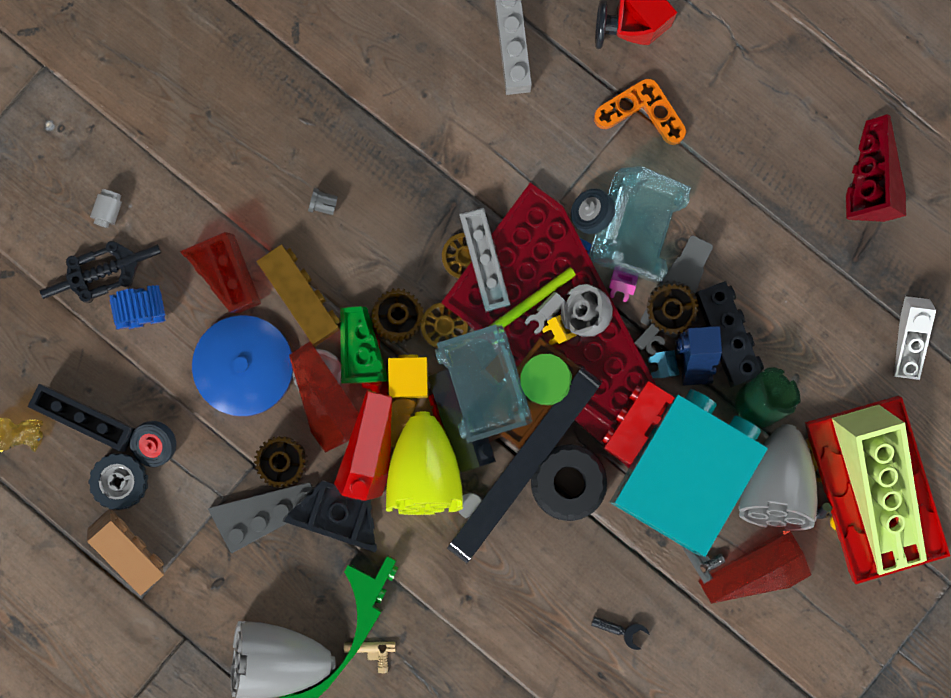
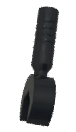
(619, 630)

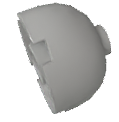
(586, 311)

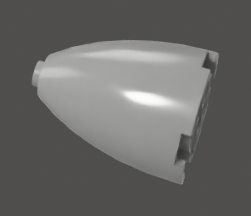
(783, 484)
(275, 661)

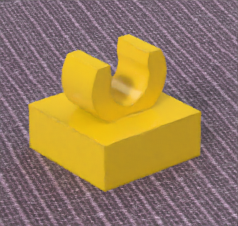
(560, 333)

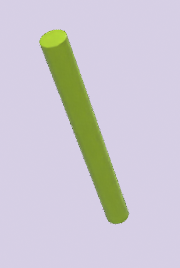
(535, 298)

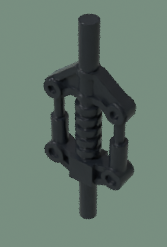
(77, 280)

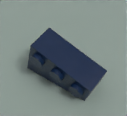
(698, 353)

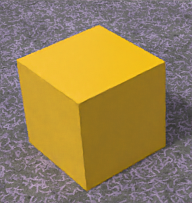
(408, 377)

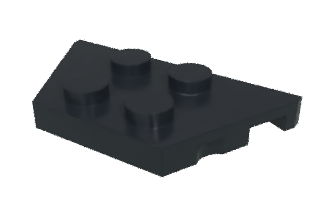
(335, 516)

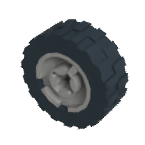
(130, 490)

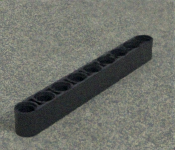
(524, 466)

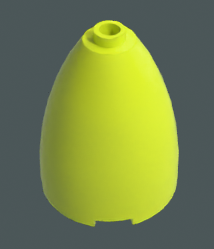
(423, 470)

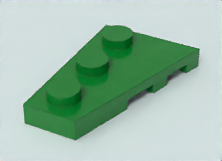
(359, 348)

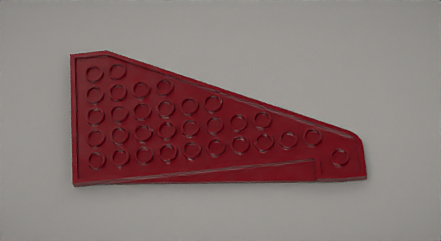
(532, 249)

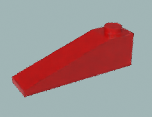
(368, 453)

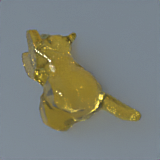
(25, 433)

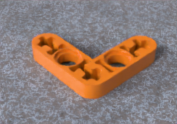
(641, 101)

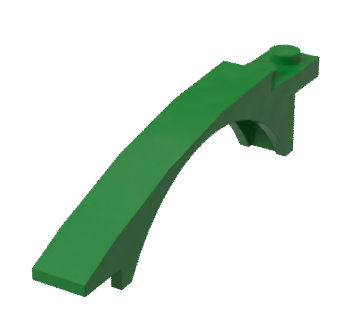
(366, 592)

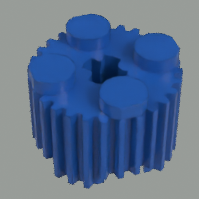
(137, 307)

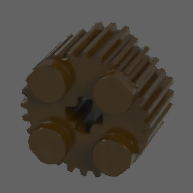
(384, 309)
(662, 317)
(270, 471)

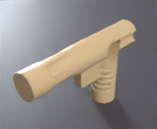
(374, 652)

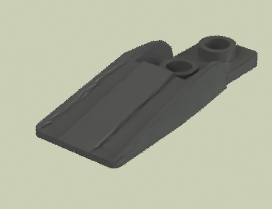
(687, 270)

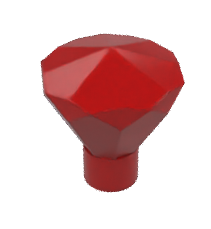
(379, 387)

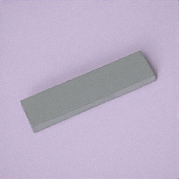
(484, 259)

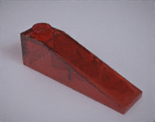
(325, 402)
(764, 569)

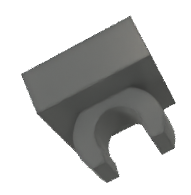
(647, 338)

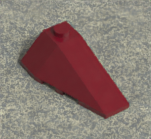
(878, 180)

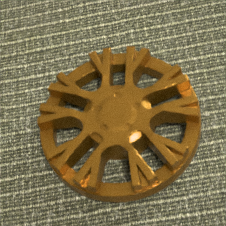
(462, 255)
(443, 325)

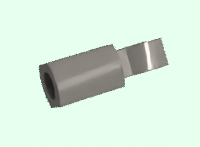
(546, 311)

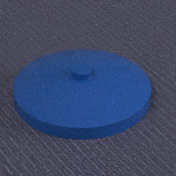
(242, 365)

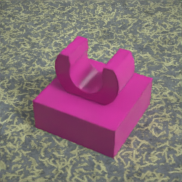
(623, 283)

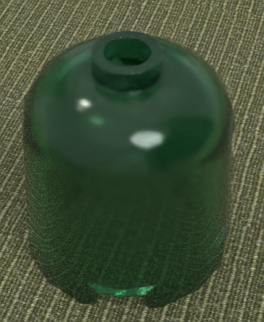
(767, 398)

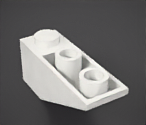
(913, 336)

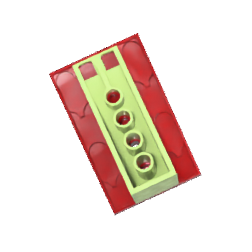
(877, 489)

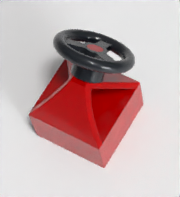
(635, 21)

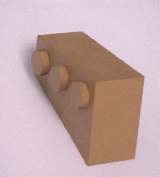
(125, 552)

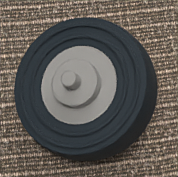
(592, 211)

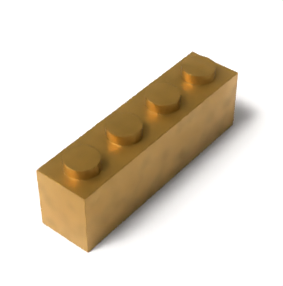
(298, 295)

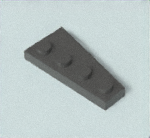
(256, 516)

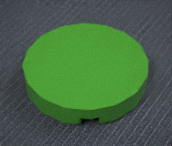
(546, 379)

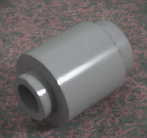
(106, 208)

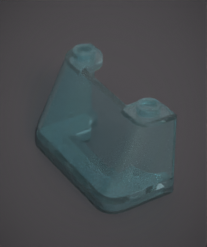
(640, 223)
(485, 382)

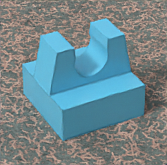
(666, 363)

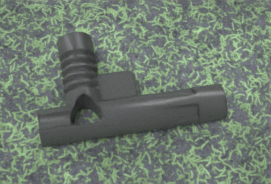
(700, 561)

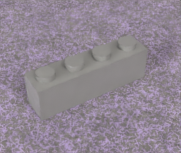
(513, 46)

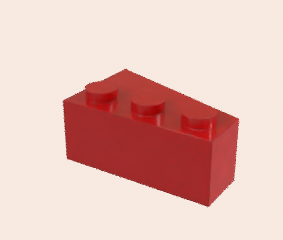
(636, 421)

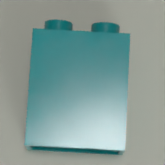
(690, 472)

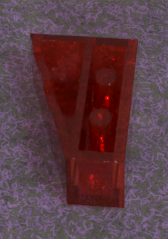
(225, 271)

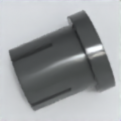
(322, 202)

